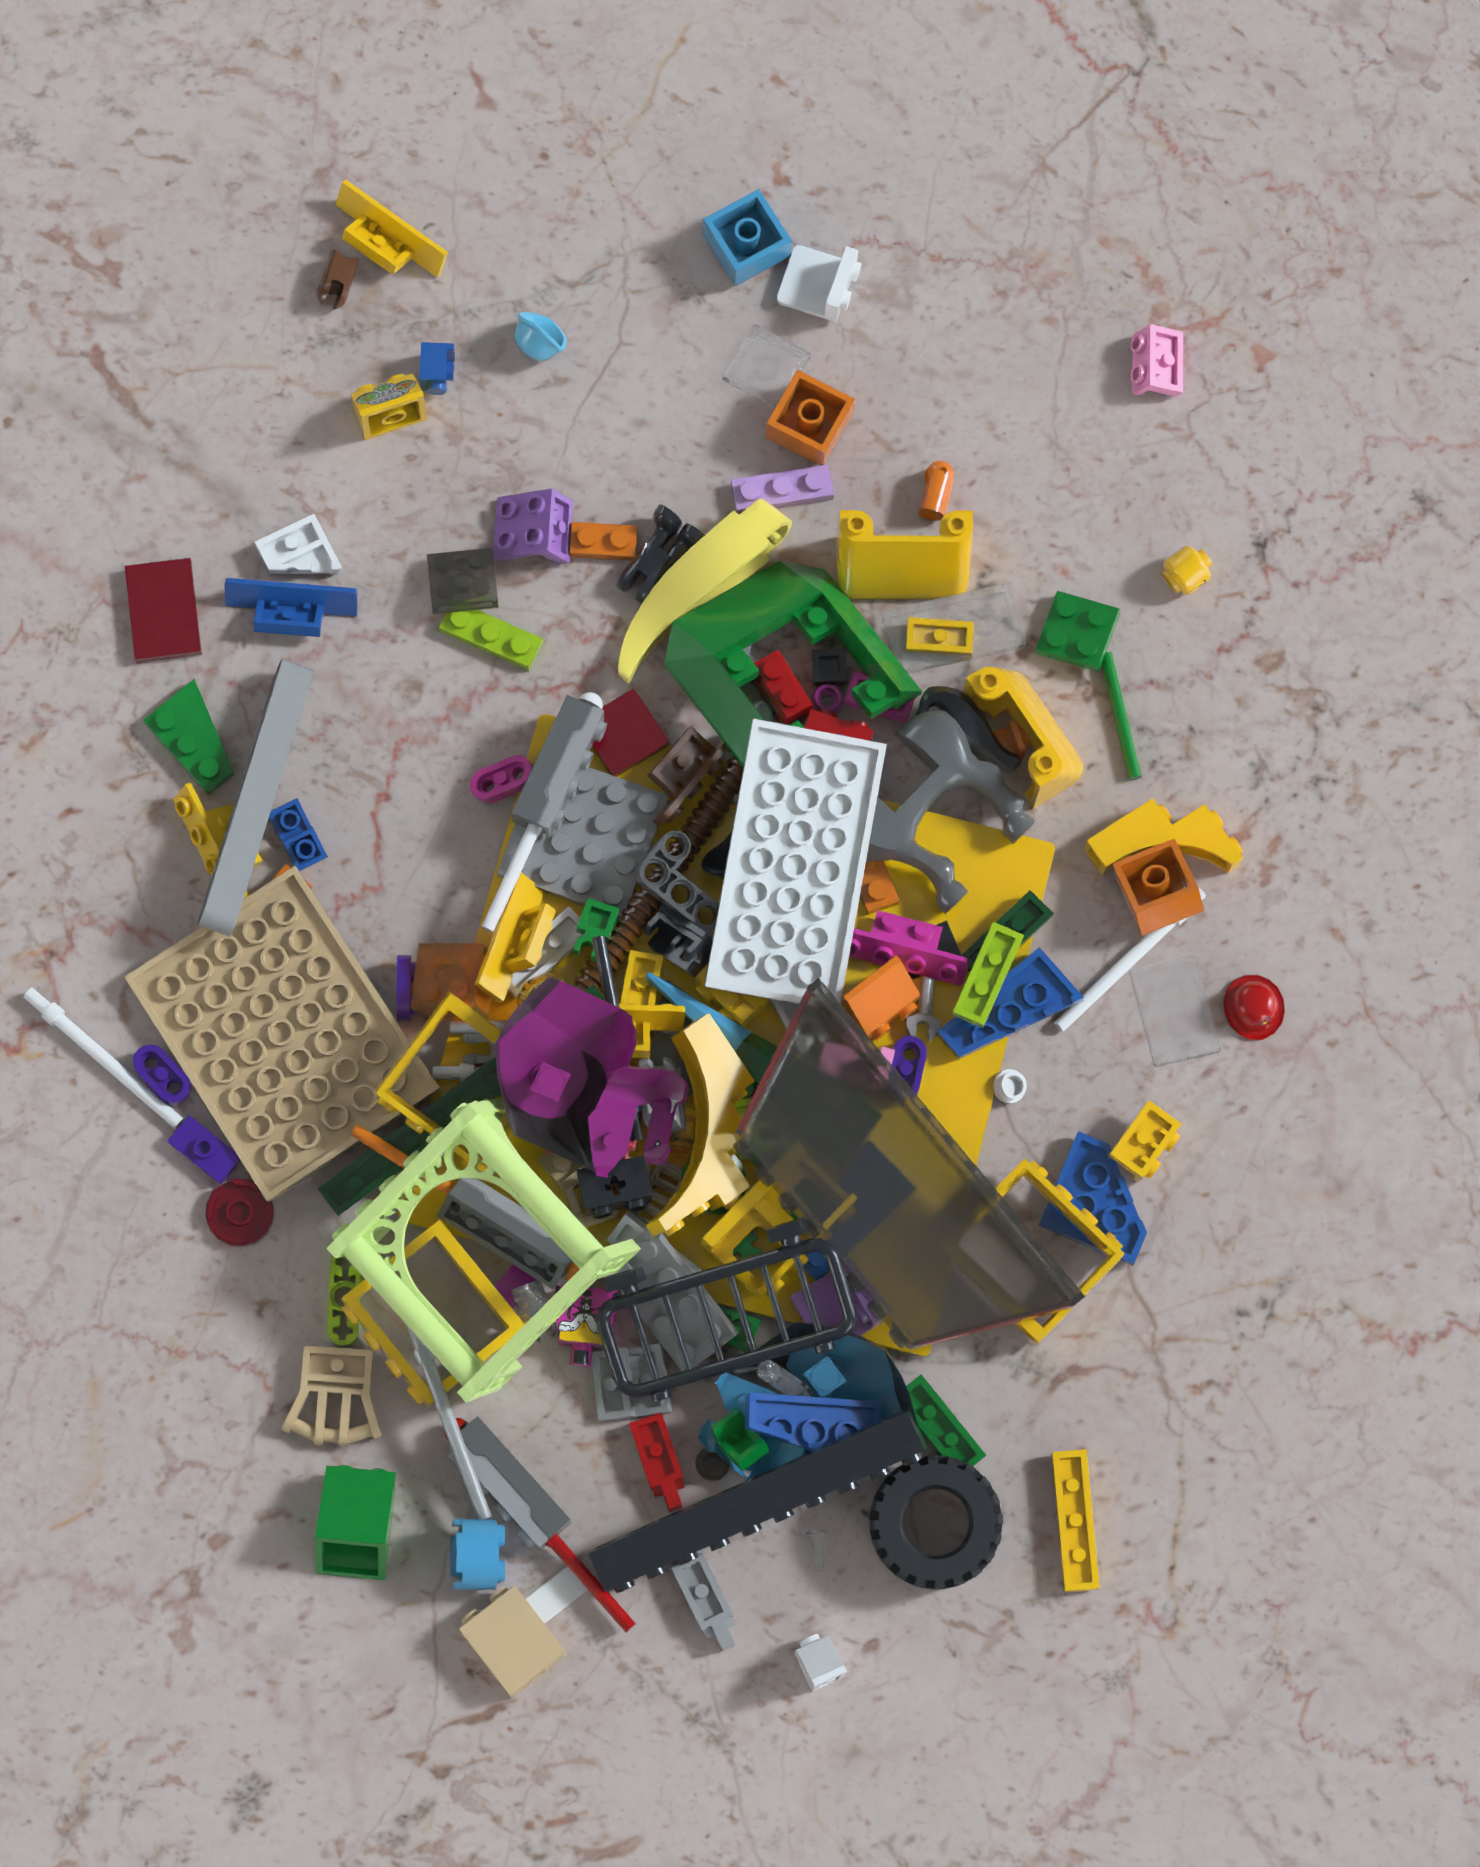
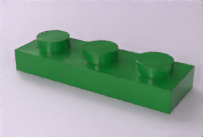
(941, 1424)

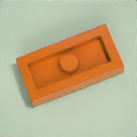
(603, 541)
(877, 888)

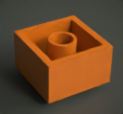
(810, 418)
(1158, 887)

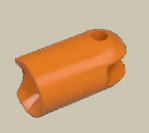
(937, 490)

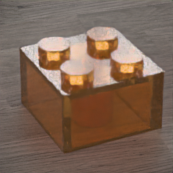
(446, 969)

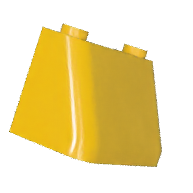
(903, 564)
(1054, 761)

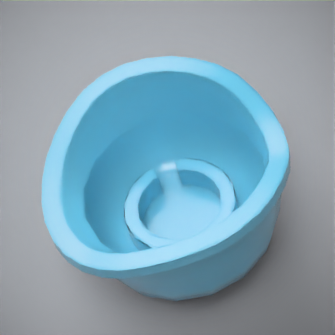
(539, 336)

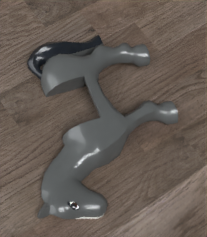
(946, 745)

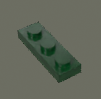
(1024, 917)

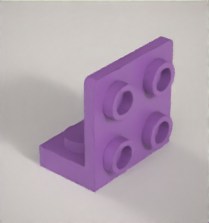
(533, 526)
(829, 1308)

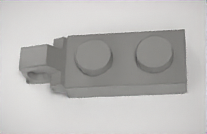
(705, 1600)

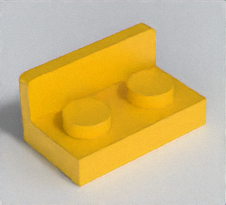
(1145, 1141)

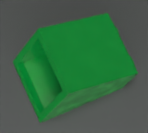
(355, 1522)

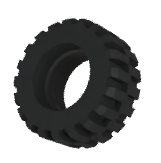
(983, 1529)

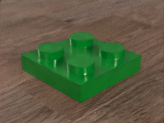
(1077, 631)

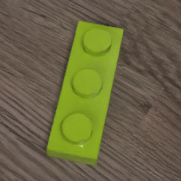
(493, 636)
(987, 975)

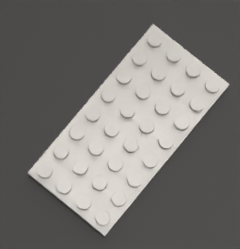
(794, 862)

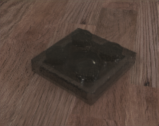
(462, 580)

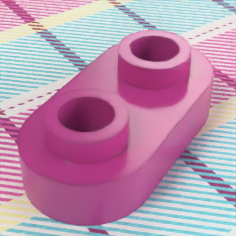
(503, 776)

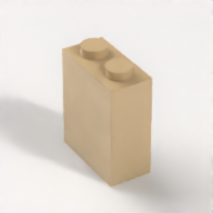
(511, 1640)

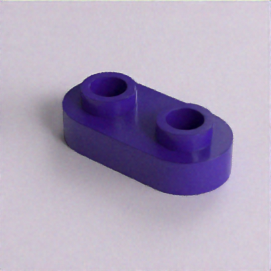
(405, 977)
(913, 1069)
(162, 1075)

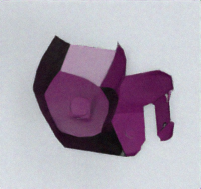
(572, 1081)

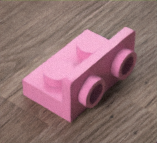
(1157, 361)

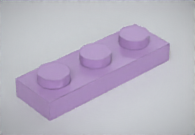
(784, 488)

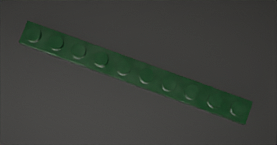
(373, 1168)

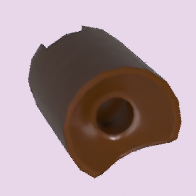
(337, 278)

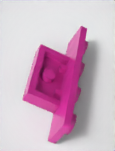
(913, 944)

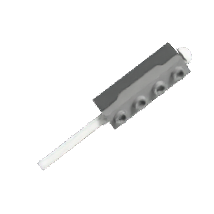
(551, 784)

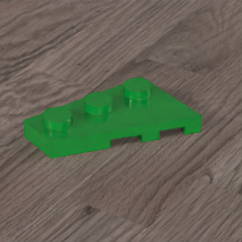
(191, 738)

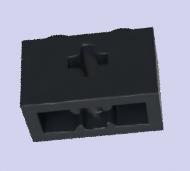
(632, 1179)

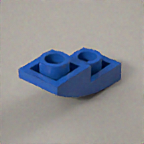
(297, 835)

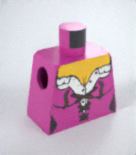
(579, 1326)

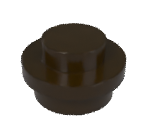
(711, 1465)

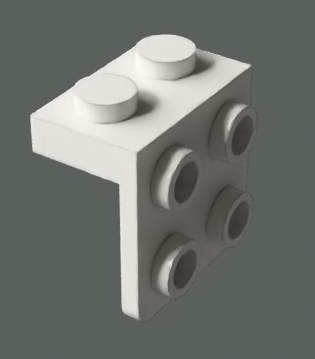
(819, 282)

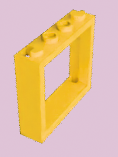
(392, 1101)
(1082, 1220)
(377, 1338)

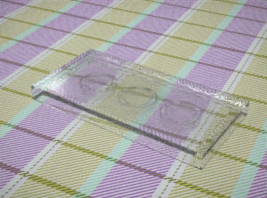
(994, 619)

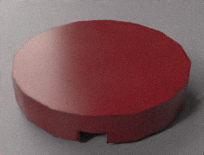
(239, 1213)

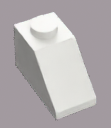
(820, 1662)

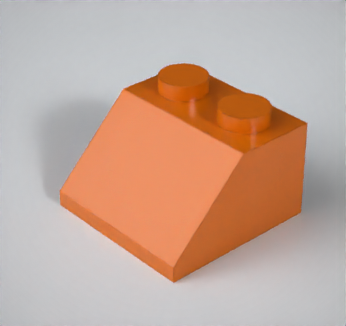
(882, 999)

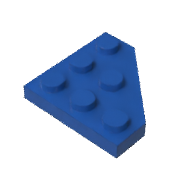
(1102, 1190)

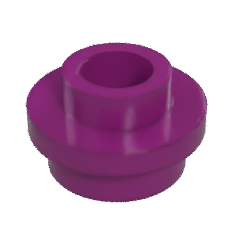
(830, 691)

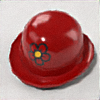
(1254, 1007)

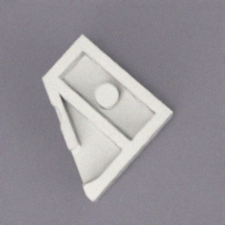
(299, 550)

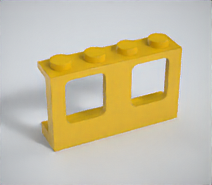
(755, 1209)

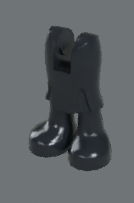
(652, 558)

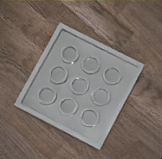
(598, 844)

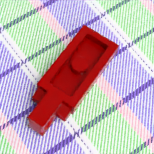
(658, 1459)

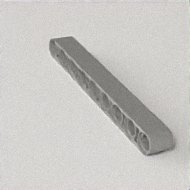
(255, 798)

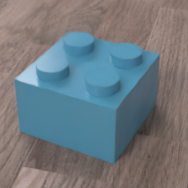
(747, 237)

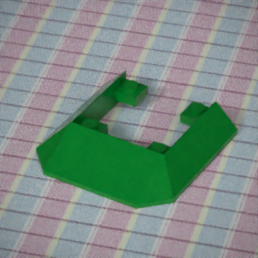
(709, 643)

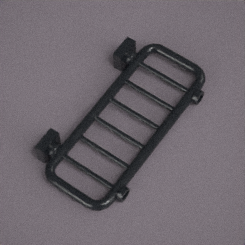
(792, 1247)

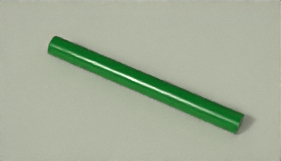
(1120, 717)

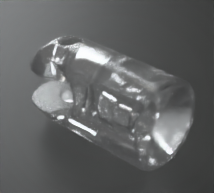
(529, 1301)

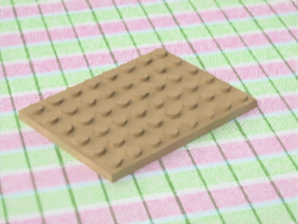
(280, 1034)

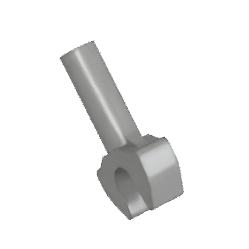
(924, 1011)

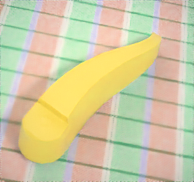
(713, 565)

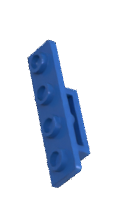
(290, 606)

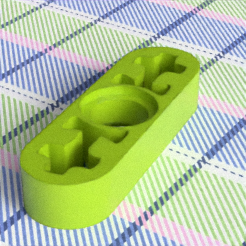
(335, 1322)

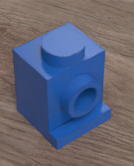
(436, 367)

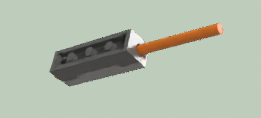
(491, 1221)

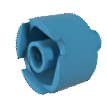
(476, 1554)

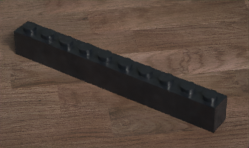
(758, 1500)

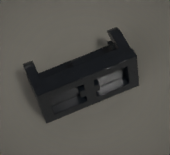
(679, 941)

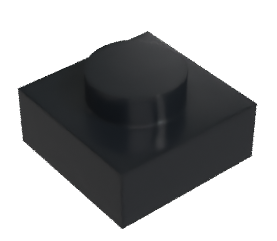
(829, 667)

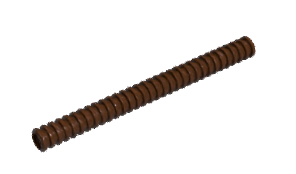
(644, 904)

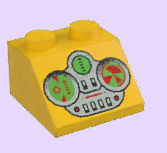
(389, 405)

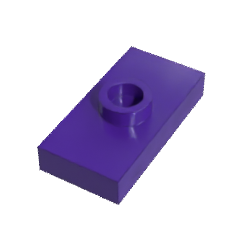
(204, 1150)

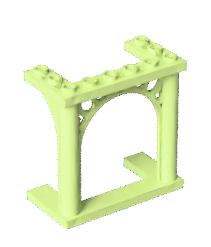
(481, 1132)

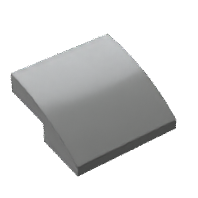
(614, 1404)

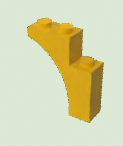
(1149, 825)

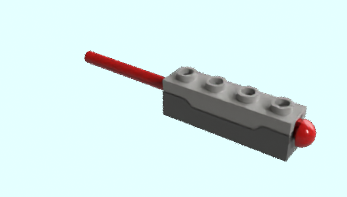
(528, 1506)

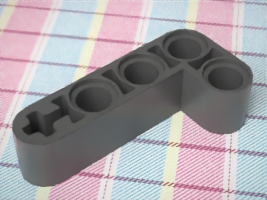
(671, 877)

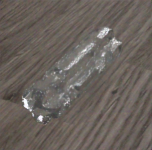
(783, 1380)

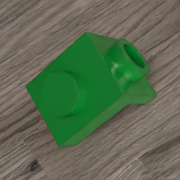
(737, 1443)

